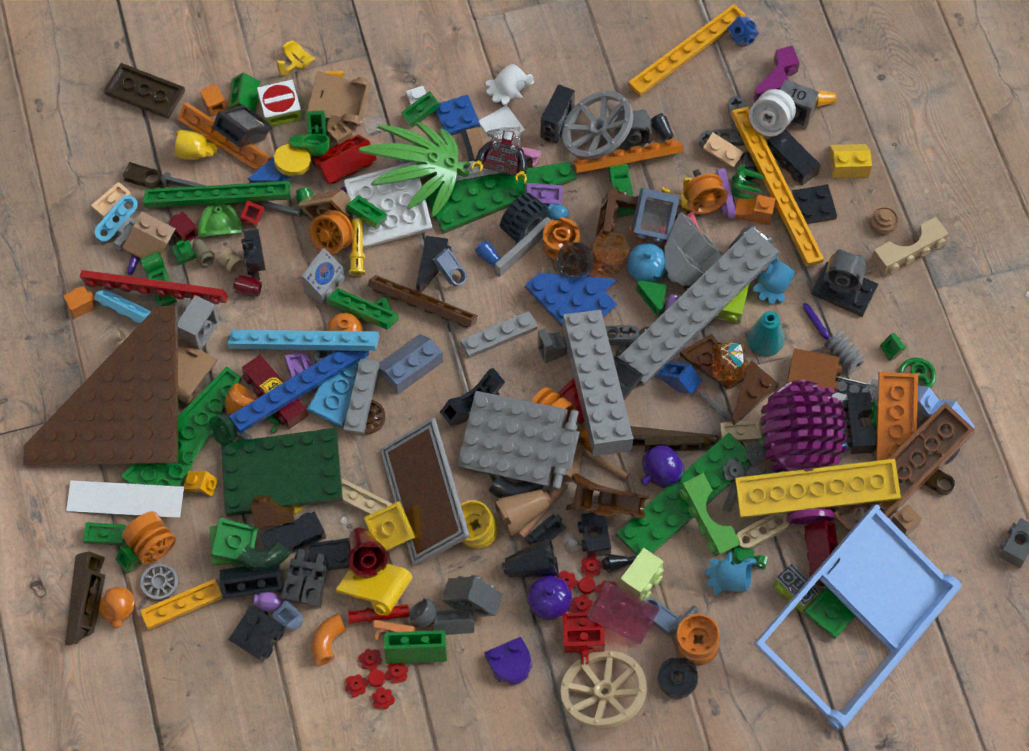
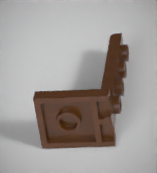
(610, 205)

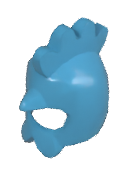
(774, 282)
(729, 576)

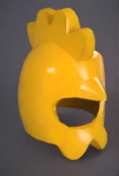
(193, 146)

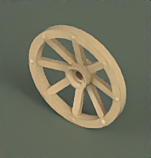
(604, 686)

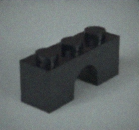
(859, 438)

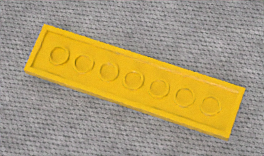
(818, 488)

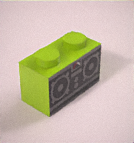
(790, 582)

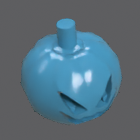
(646, 263)

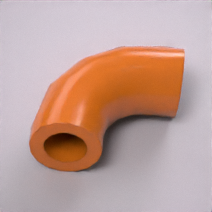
(324, 637)

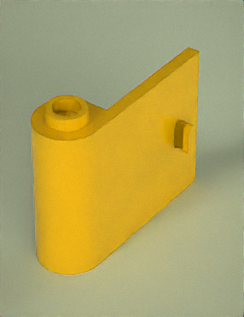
(381, 590)

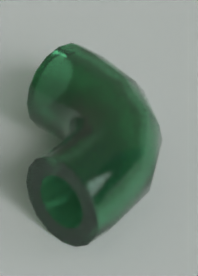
(264, 559)

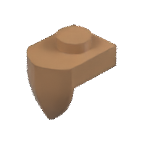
(338, 130)

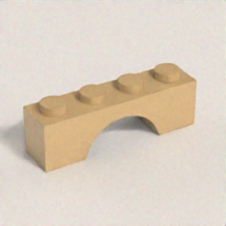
(891, 256)

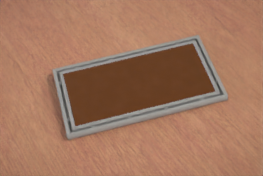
(426, 490)

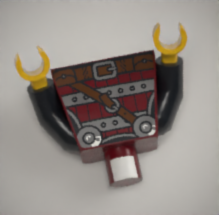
(502, 156)

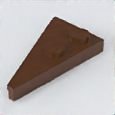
(755, 388)

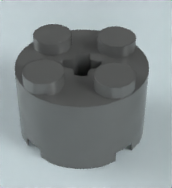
(640, 131)
(845, 271)

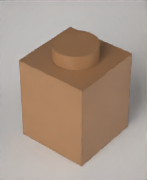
(906, 520)

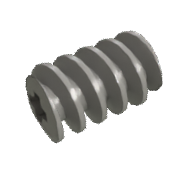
(844, 350)

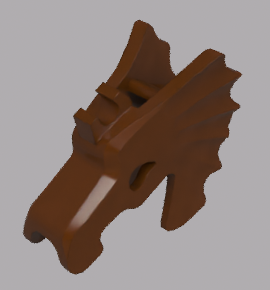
(609, 499)

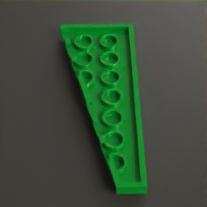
(488, 194)
(192, 435)

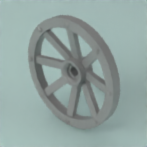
(599, 127)

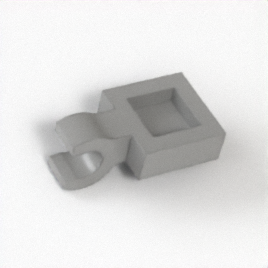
(124, 232)

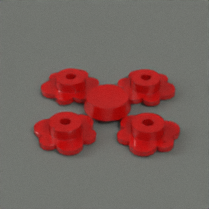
(586, 584)
(376, 679)

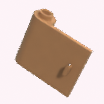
(340, 97)
(192, 369)

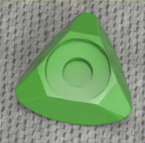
(219, 221)

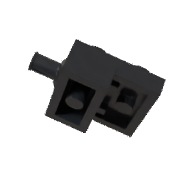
(253, 253)

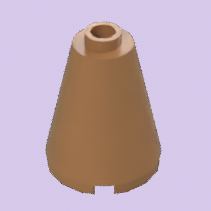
(521, 509)

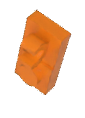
(386, 626)

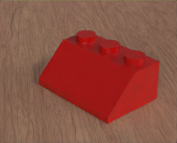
(343, 159)

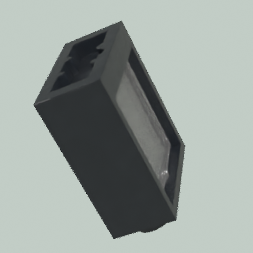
(556, 113)
(241, 126)

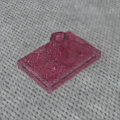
(623, 612)

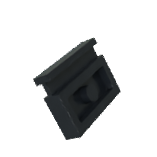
(335, 550)

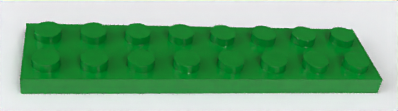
(669, 511)

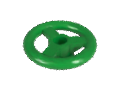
(920, 366)

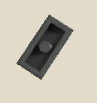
(454, 621)

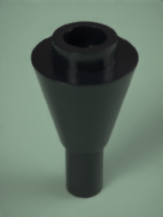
(615, 562)

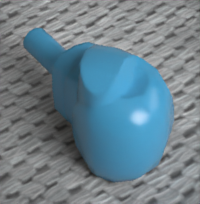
(557, 211)

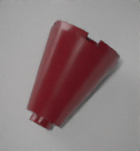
(366, 553)

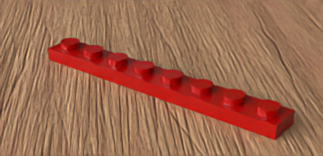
(158, 287)

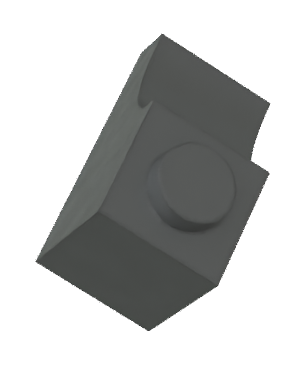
(551, 345)

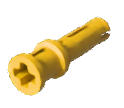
(357, 257)

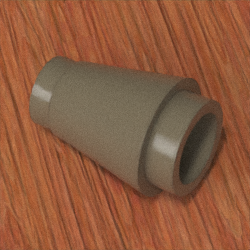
(203, 253)

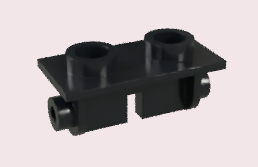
(549, 528)

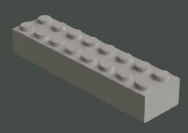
(597, 383)

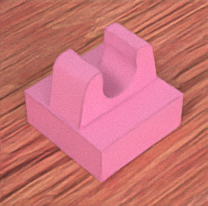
(533, 154)

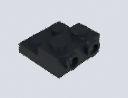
(257, 633)

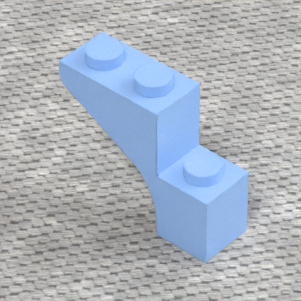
(929, 404)

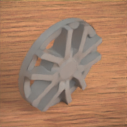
(159, 582)

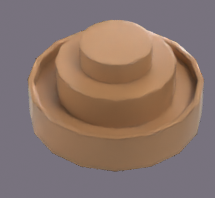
(884, 220)

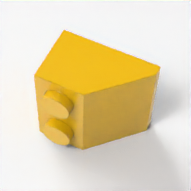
(850, 160)

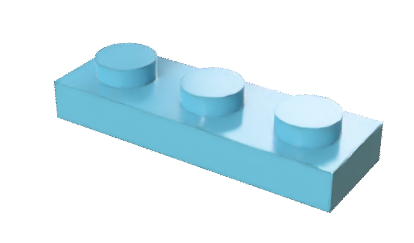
(121, 305)

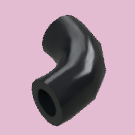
(504, 488)

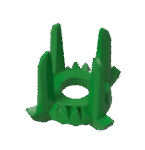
(738, 180)

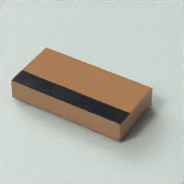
(472, 142)

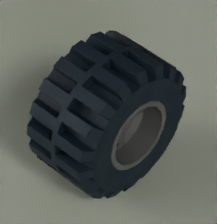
(523, 216)

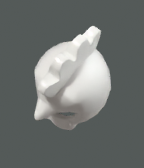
(508, 84)

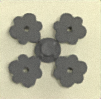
(750, 470)

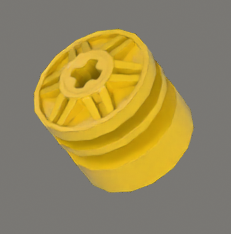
(478, 514)

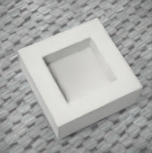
(414, 94)

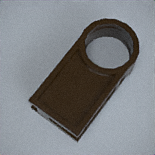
(137, 175)
(932, 482)

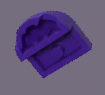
(510, 661)

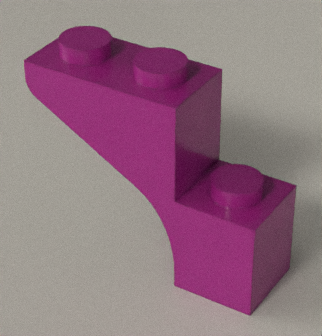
(786, 65)

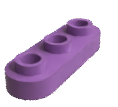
(728, 208)

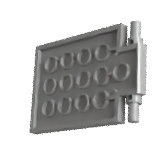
(519, 439)

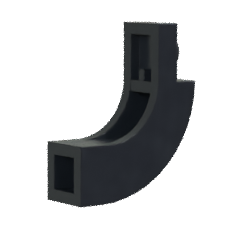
(458, 409)

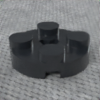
(677, 666)

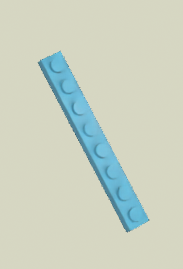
(303, 340)

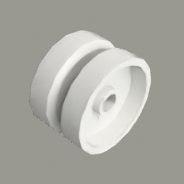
(772, 112)

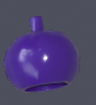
(661, 467)
(549, 597)

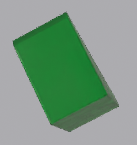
(316, 122)
(653, 295)

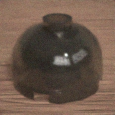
(575, 260)

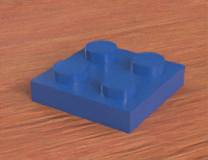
(457, 115)

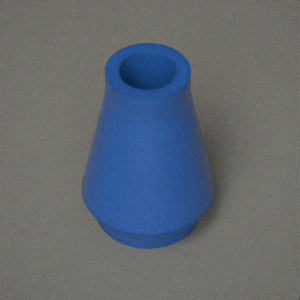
(487, 252)

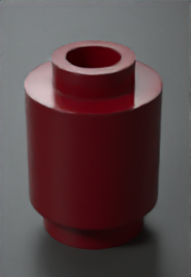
(247, 286)

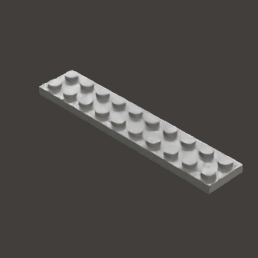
(699, 304)

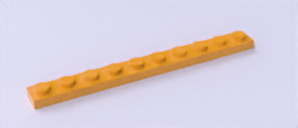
(778, 188)

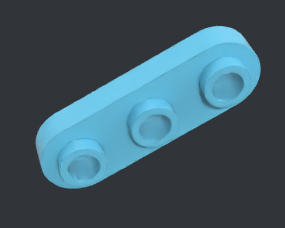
(117, 211)

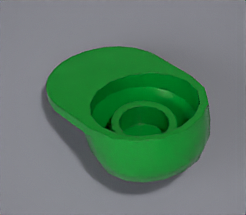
(314, 143)

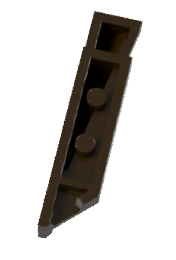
(673, 439)
(85, 596)

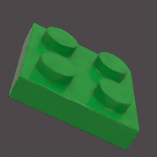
(232, 539)
(830, 613)

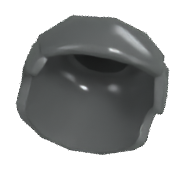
(422, 613)

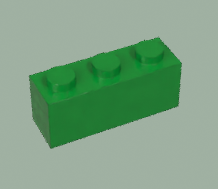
(415, 646)

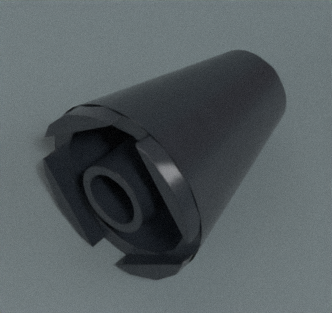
(533, 561)

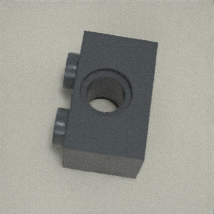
(1010, 549)

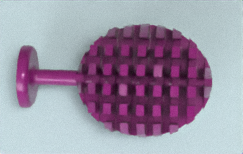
(804, 434)

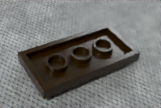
(144, 90)

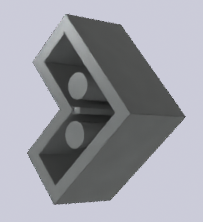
(472, 594)

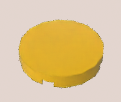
(291, 160)

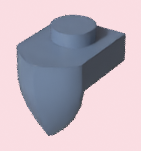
(288, 616)

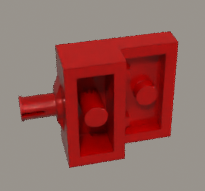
(582, 635)

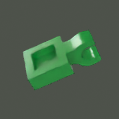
(741, 554)

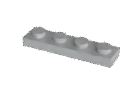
(499, 334)
(361, 396)

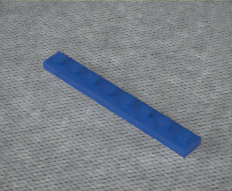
(295, 388)

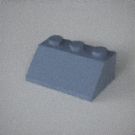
(410, 363)

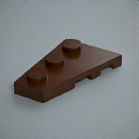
(700, 356)

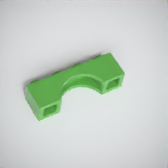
(719, 537)

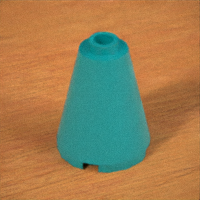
(766, 335)

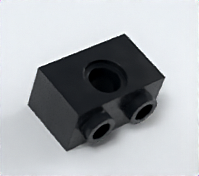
(594, 546)

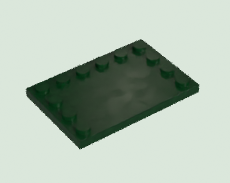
(289, 467)

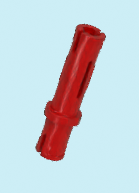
(370, 615)

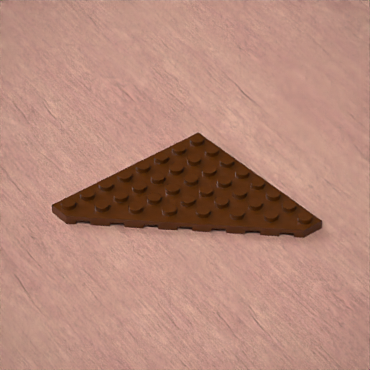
(123, 408)

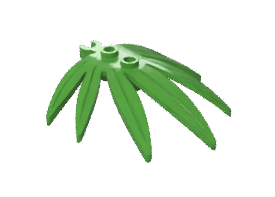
(432, 159)

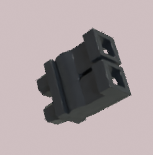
(305, 579)

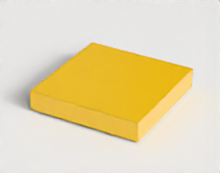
(390, 526)

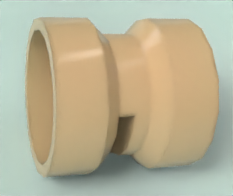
(230, 260)

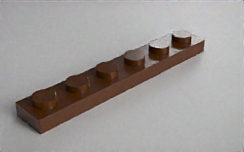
(428, 303)

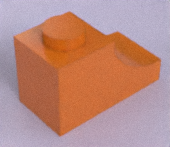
(755, 209)

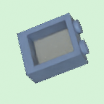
(654, 216)

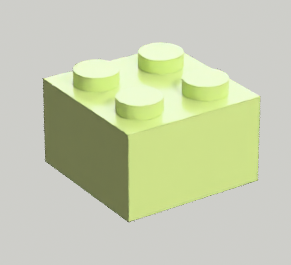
(642, 575)

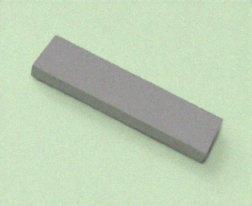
(520, 248)

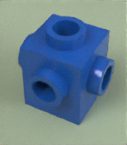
(743, 30)

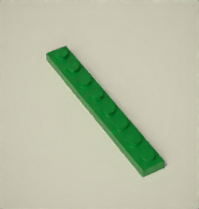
(217, 194)

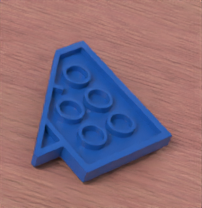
(566, 296)

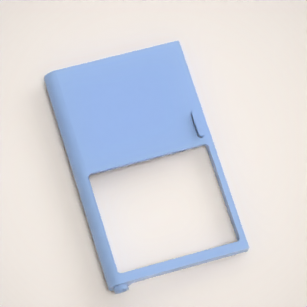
(886, 588)

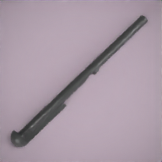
(166, 179)

